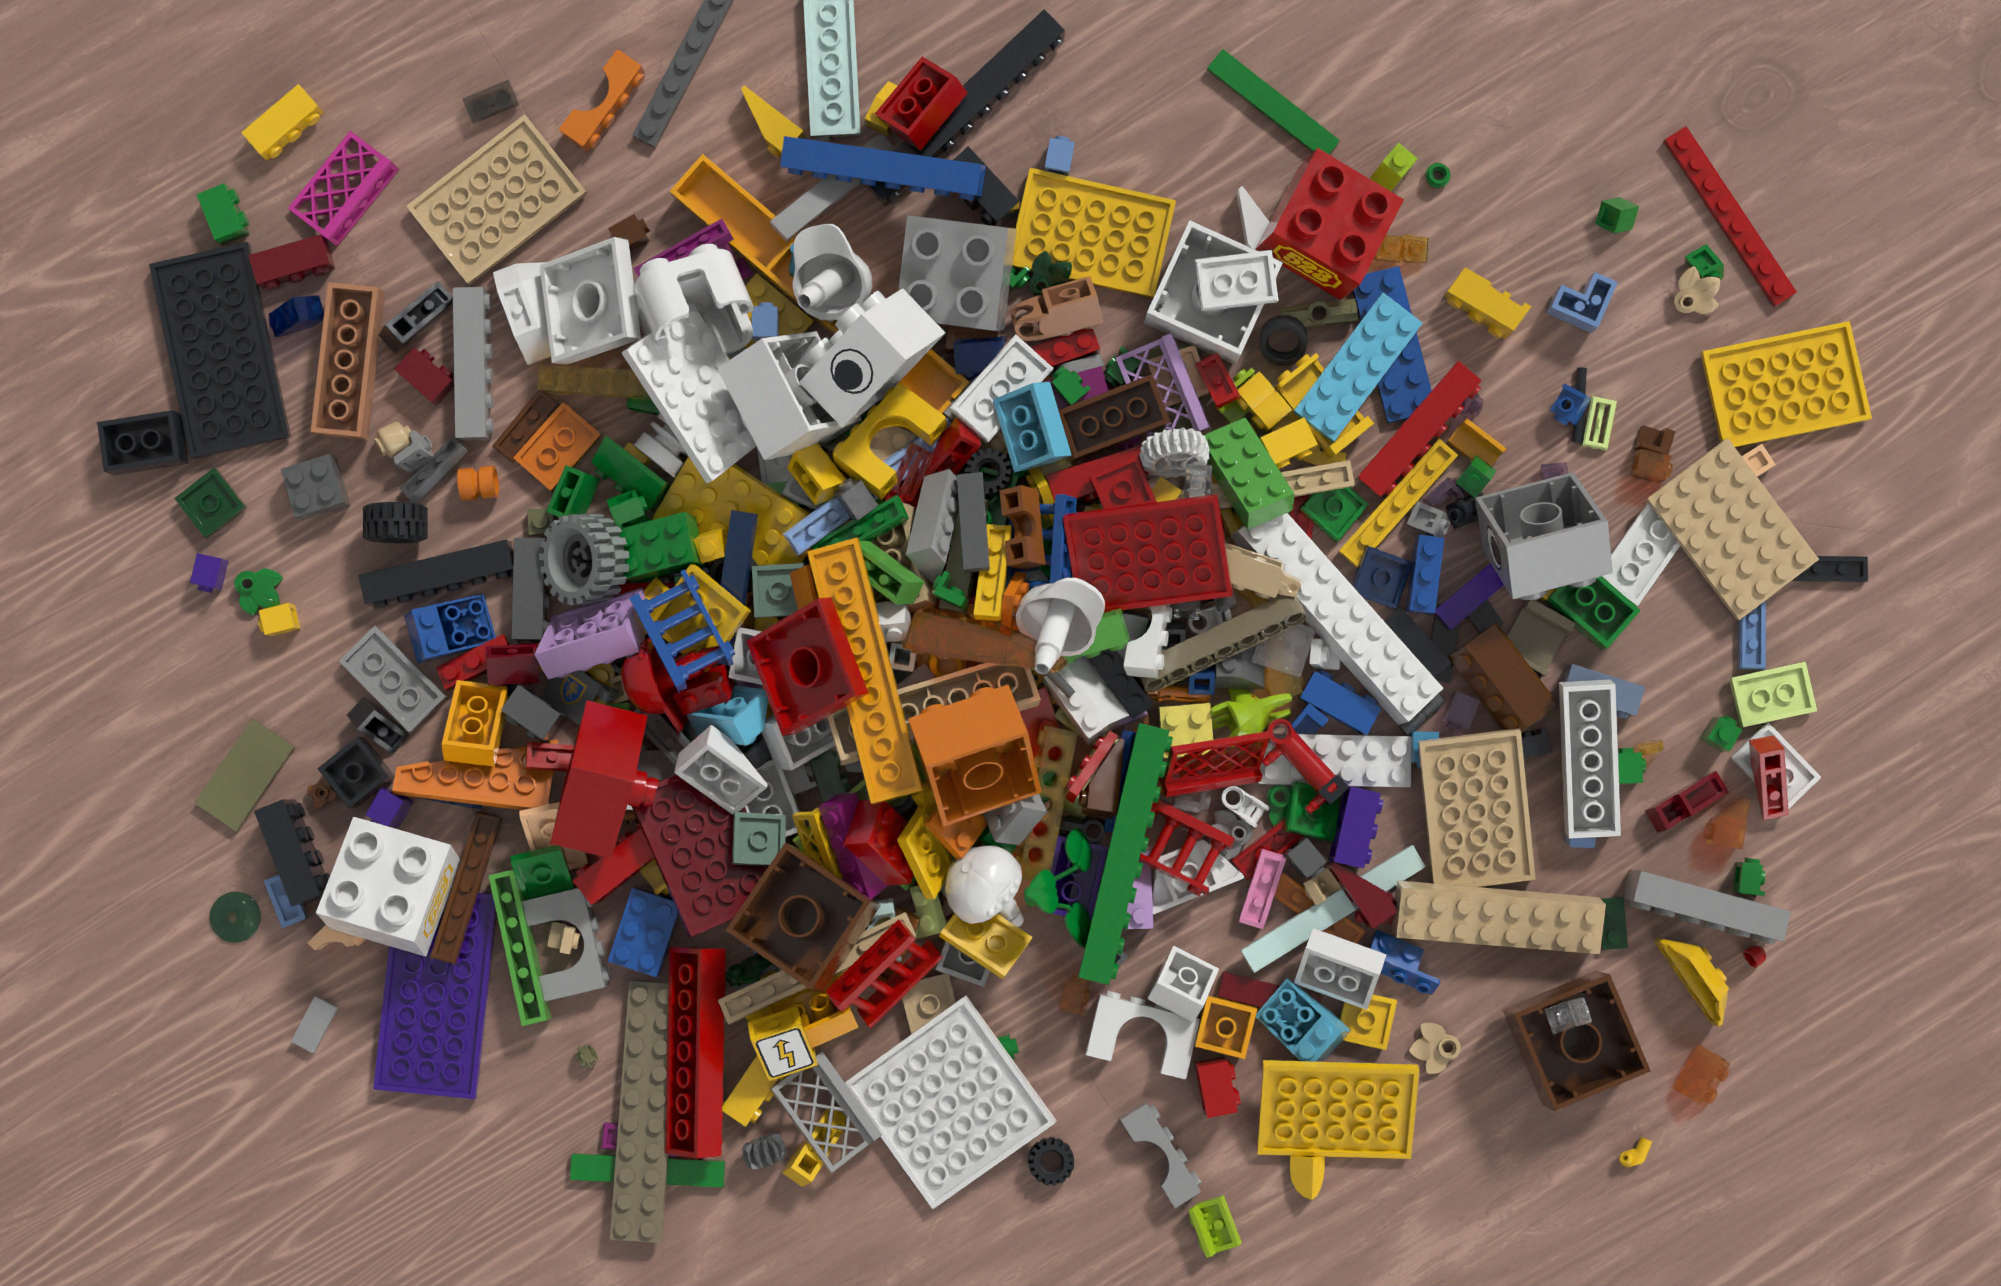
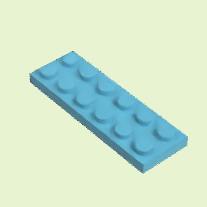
(1357, 367)

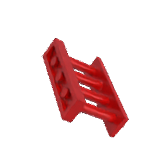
(1196, 830)
(873, 963)

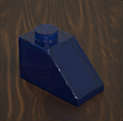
(975, 354)

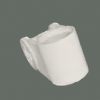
(1211, 619)
(1245, 806)

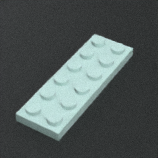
(832, 68)

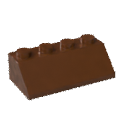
(1503, 679)

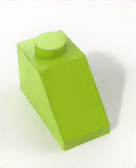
(1394, 167)

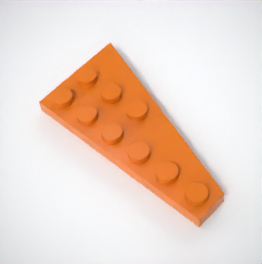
(499, 786)

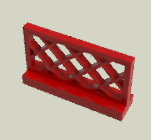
(1215, 774)

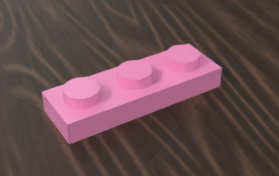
(1262, 889)

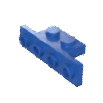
(1403, 962)

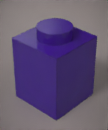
(209, 572)

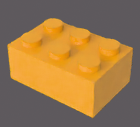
(475, 723)

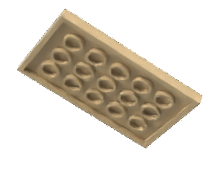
(496, 199)
(1732, 529)
(1477, 809)

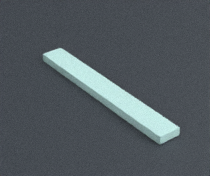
(1325, 914)

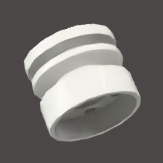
(662, 448)

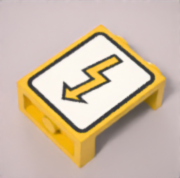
(782, 1044)

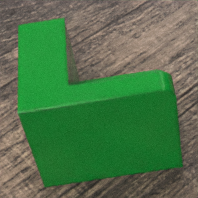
(1617, 215)

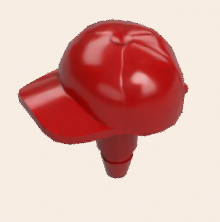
(650, 685)

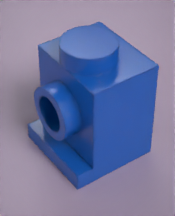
(1578, 405)
(1205, 674)

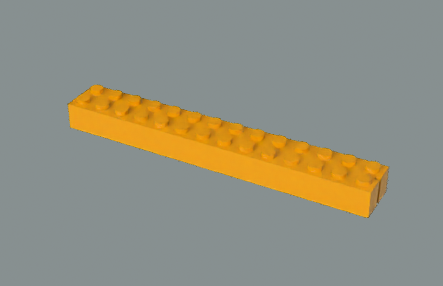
(715, 196)

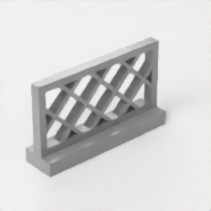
(846, 1103)

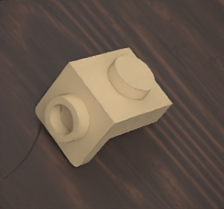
(1321, 886)
(563, 937)

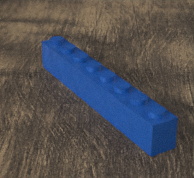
(882, 166)

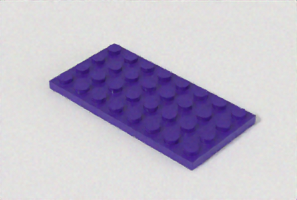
(437, 1014)

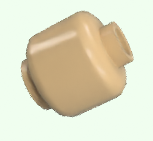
(392, 439)

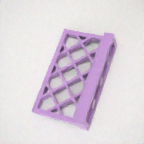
(1180, 378)

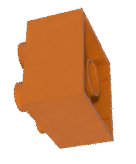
(975, 754)

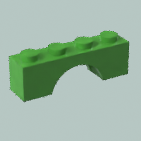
(1109, 634)

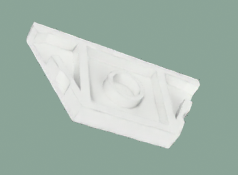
(1170, 892)

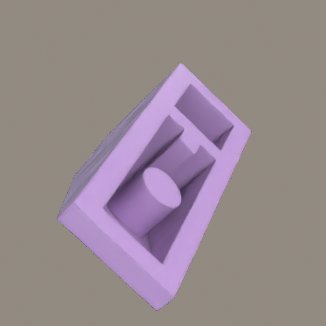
(1142, 909)

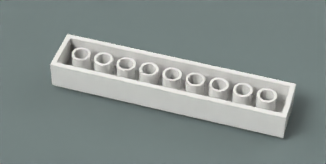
(1345, 619)

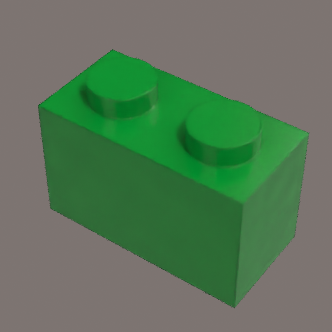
(223, 213)
(573, 493)

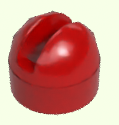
(1754, 955)

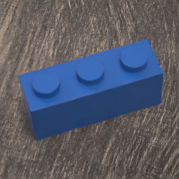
(1424, 575)
(1340, 702)

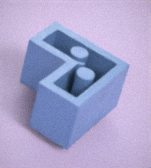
(1585, 308)

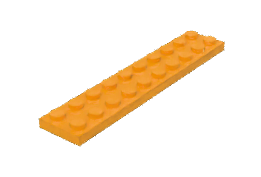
(878, 716)

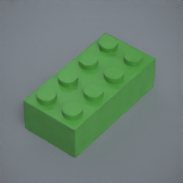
(1248, 474)

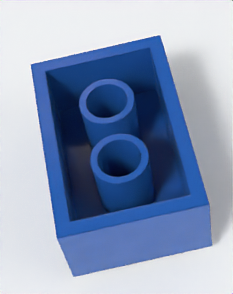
(645, 932)

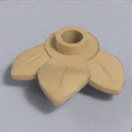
(1699, 290)
(1431, 1047)

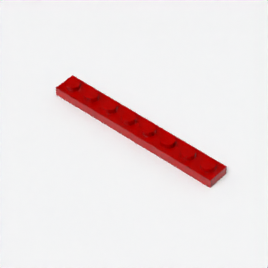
(1729, 216)

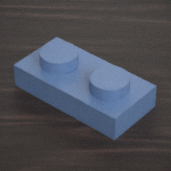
(286, 914)

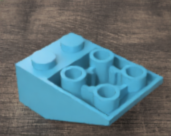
(1302, 1023)

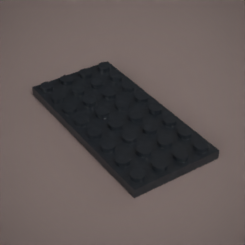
(219, 351)

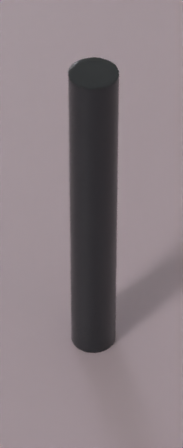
(1580, 386)

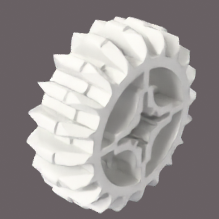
(1170, 450)

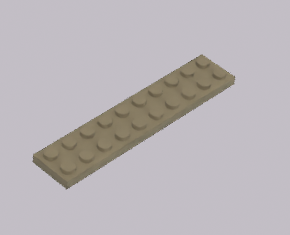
(640, 1149)

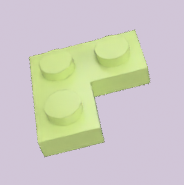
(930, 911)

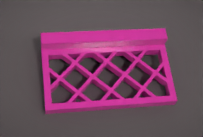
(360, 198)

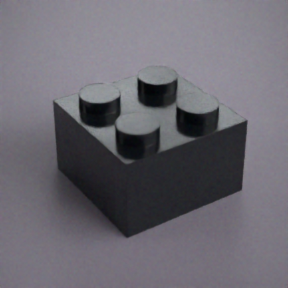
(356, 772)

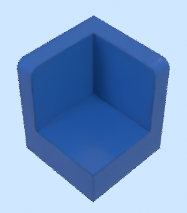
(1308, 720)

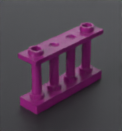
(713, 234)

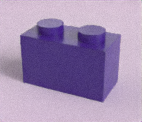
(389, 808)

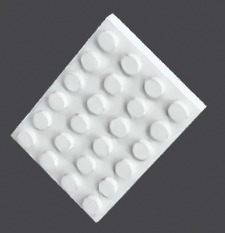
(691, 394)

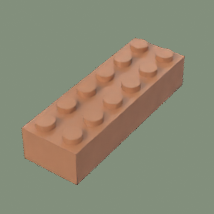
(347, 361)

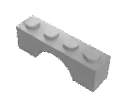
(1144, 1126)

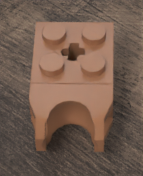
(1059, 311)

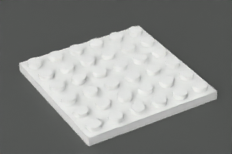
(950, 1102)

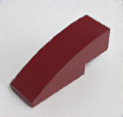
(1686, 801)

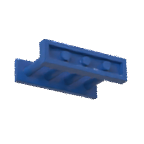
(1059, 558)
(668, 651)

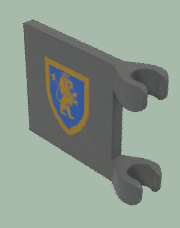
(572, 692)

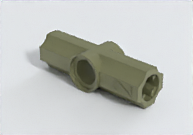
(1335, 313)

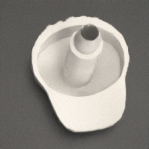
(828, 273)
(1060, 619)
(984, 885)

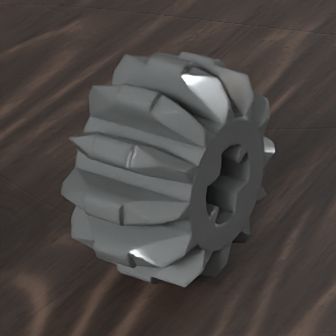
(764, 1151)

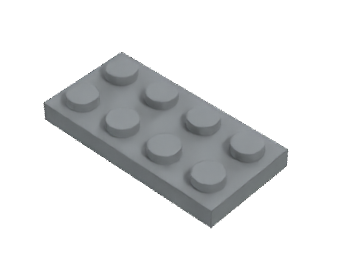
(392, 679)

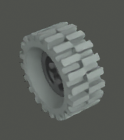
(584, 559)

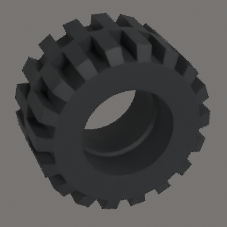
(395, 522)

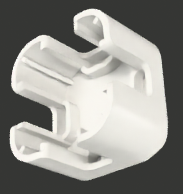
(706, 280)

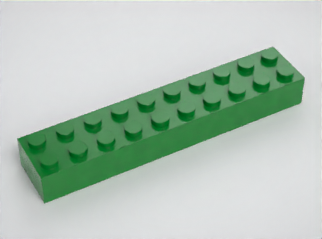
(1123, 854)

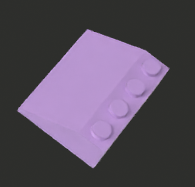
(591, 636)

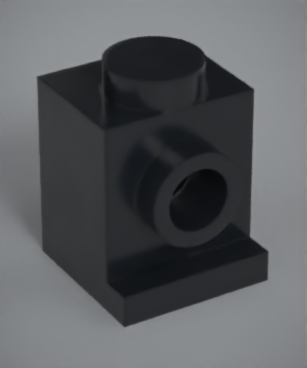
(1535, 744)

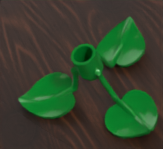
(1043, 893)

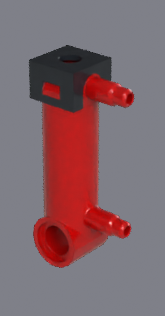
(1307, 763)

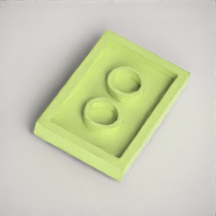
(1773, 694)

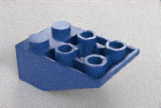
(449, 628)

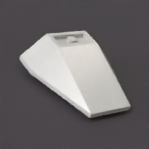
(524, 306)

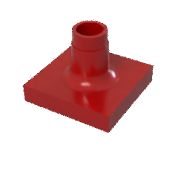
(807, 666)

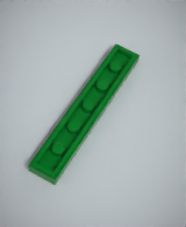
(1271, 103)
(680, 1171)

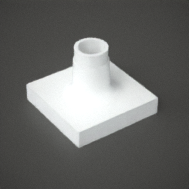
(590, 301)

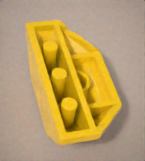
(1698, 976)

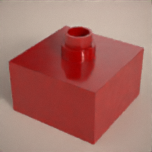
(602, 780)

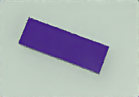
(1469, 597)

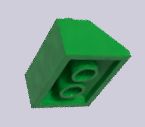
(629, 473)

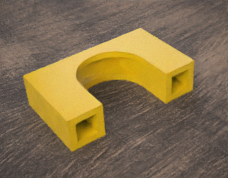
(898, 408)

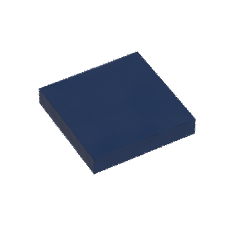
(1381, 577)

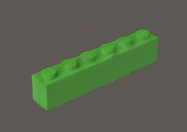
(519, 948)

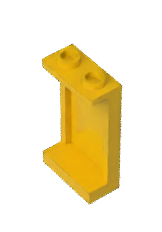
(1295, 386)

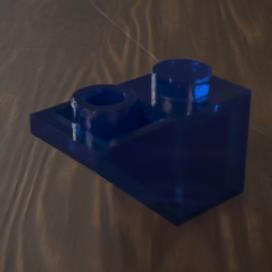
(296, 315)

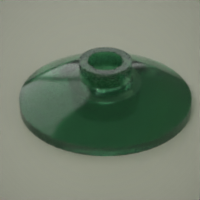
(247, 917)

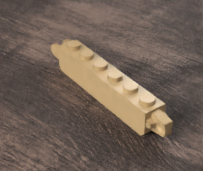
(1259, 573)

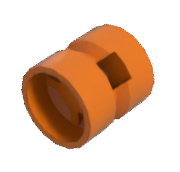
(478, 483)

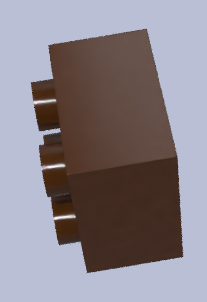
(803, 918)
(1581, 1059)

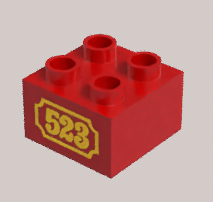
(1330, 224)

